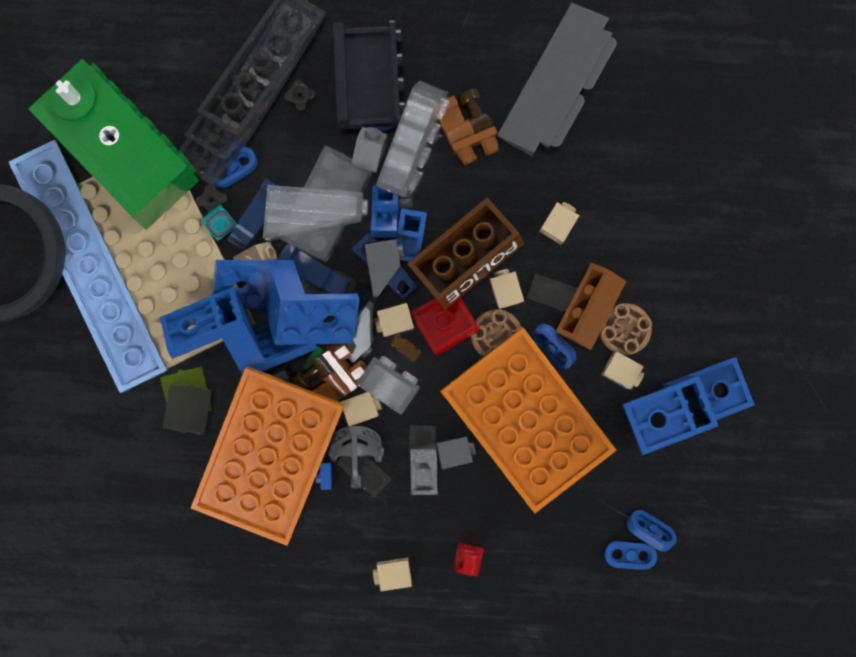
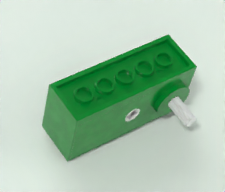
(115, 143)

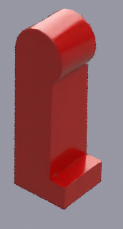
(468, 559)

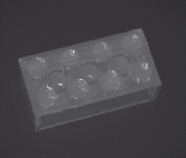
(412, 137)
(330, 172)
(388, 384)

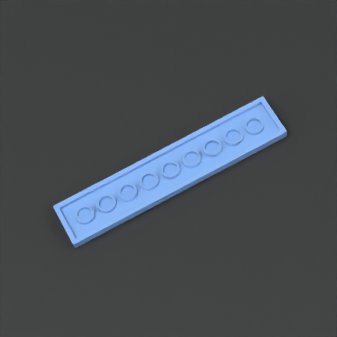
(91, 269)

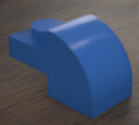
(384, 213)
(411, 232)

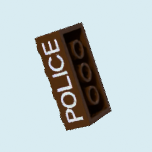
(466, 253)

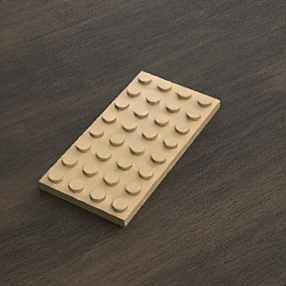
(161, 265)

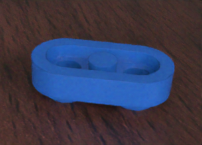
(237, 170)
(554, 346)
(651, 530)
(629, 555)

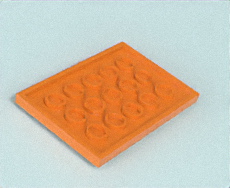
(528, 420)
(267, 455)

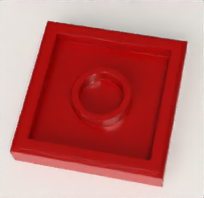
(444, 327)

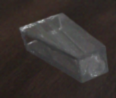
(307, 210)

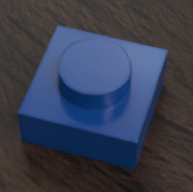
(325, 476)

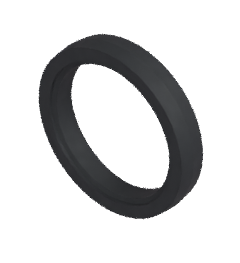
(53, 253)

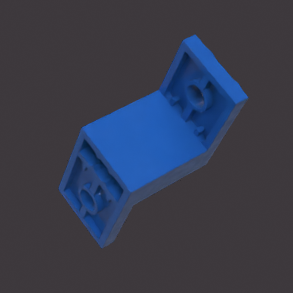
(289, 311)
(226, 319)
(688, 405)

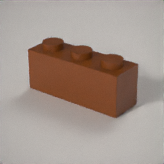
(591, 306)

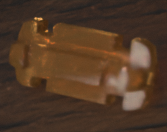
(405, 348)

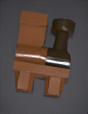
(469, 133)
(337, 374)

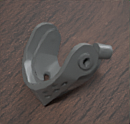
(354, 448)

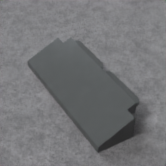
(552, 92)

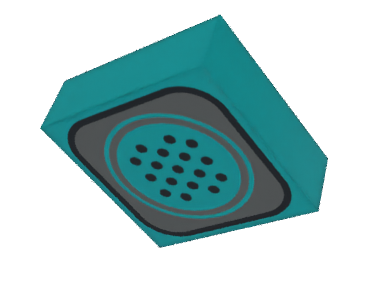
(219, 222)

